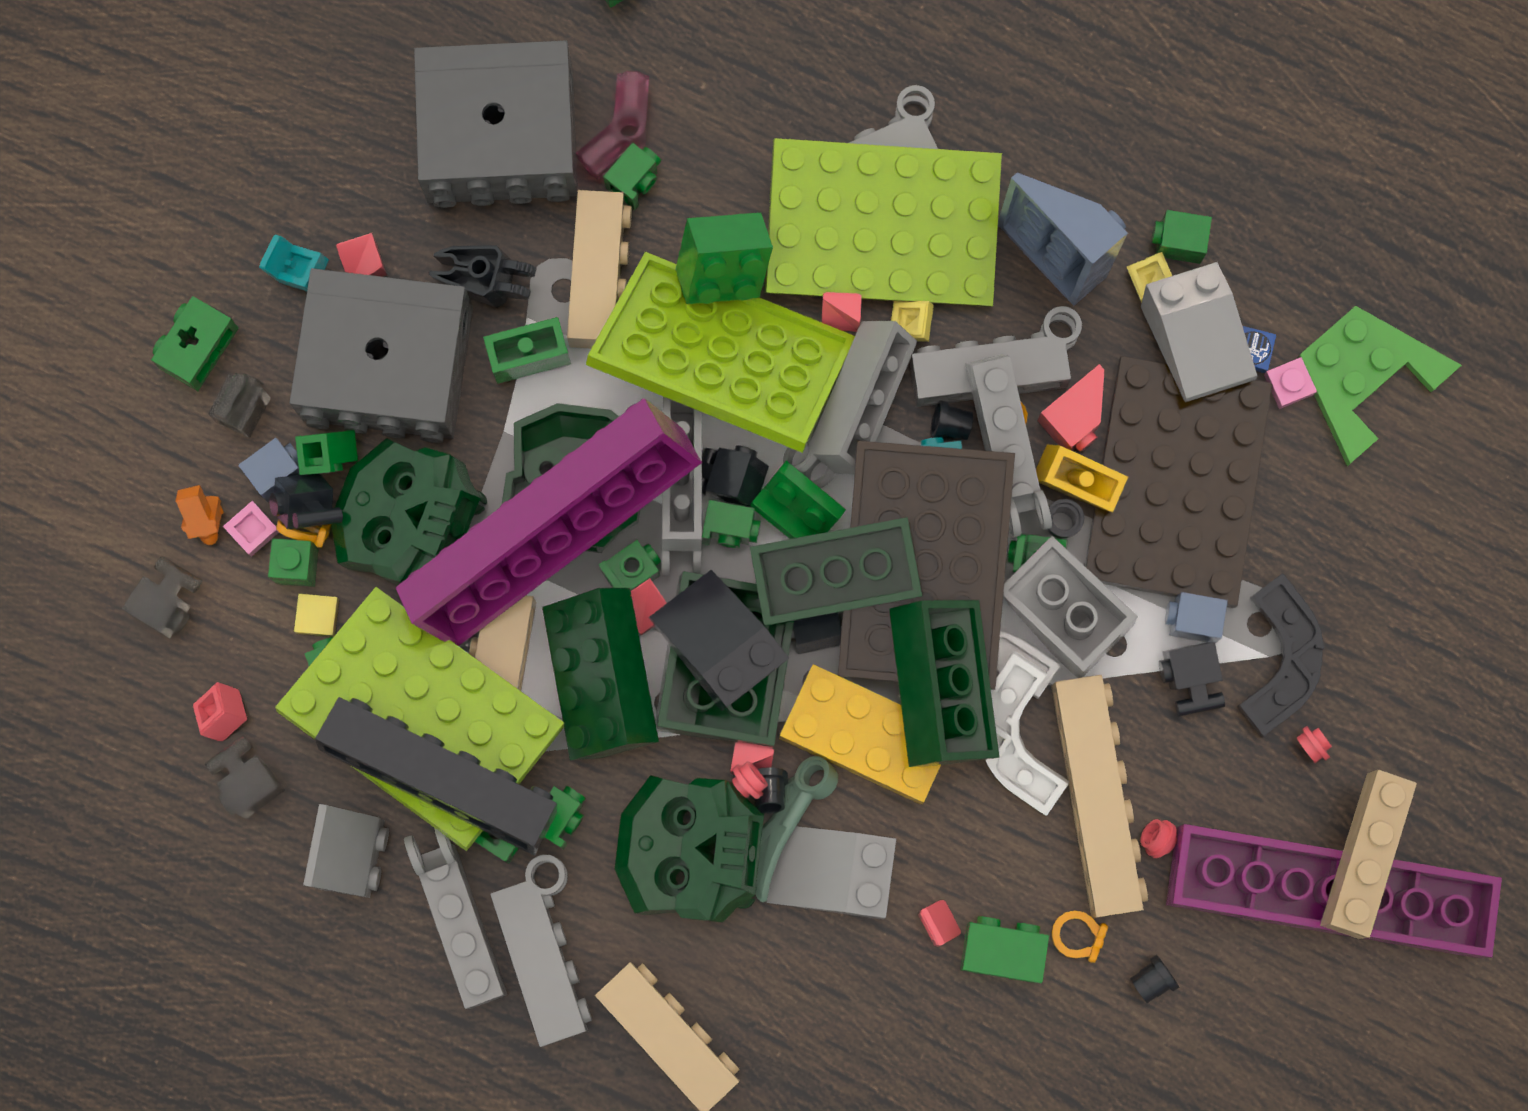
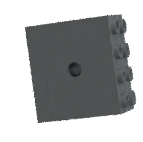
(495, 123)
(381, 355)

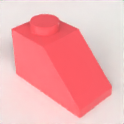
(1076, 413)

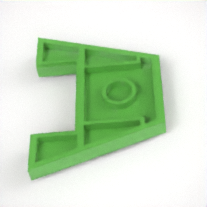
(1354, 362)

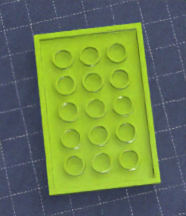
(883, 222)
(724, 358)
(429, 688)

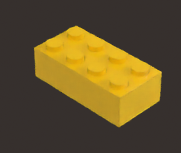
(856, 733)

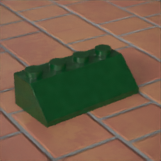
(943, 682)

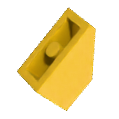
(1080, 477)

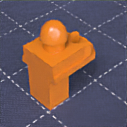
(199, 514)

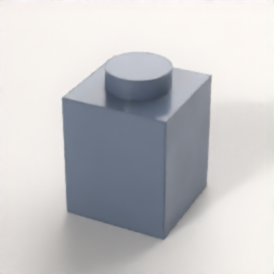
(269, 463)
(1196, 617)

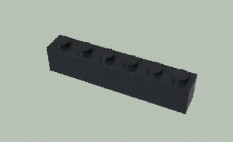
(437, 775)

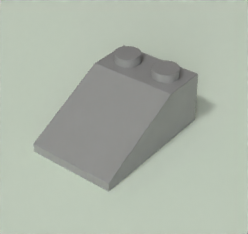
(1199, 331)
(1067, 607)
(345, 852)
(834, 872)

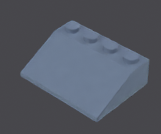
(1062, 234)

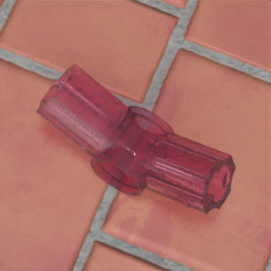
(629, 109)

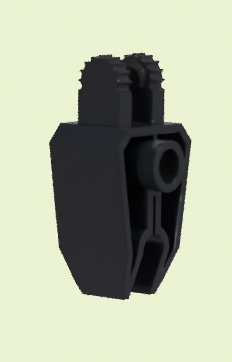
(484, 273)

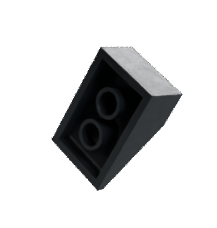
(718, 639)

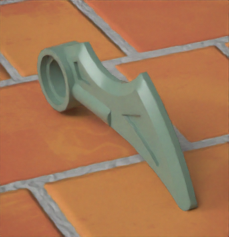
(782, 824)

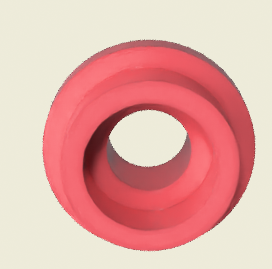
(1314, 744)
(749, 780)
(1159, 838)

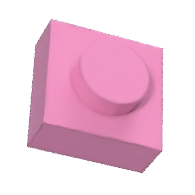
(1290, 383)
(251, 528)

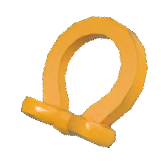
(316, 536)
(1090, 952)

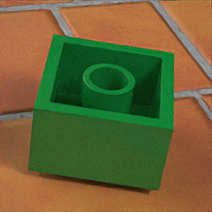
(723, 258)

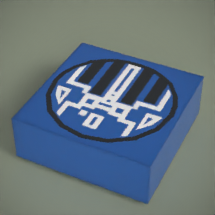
(1260, 347)

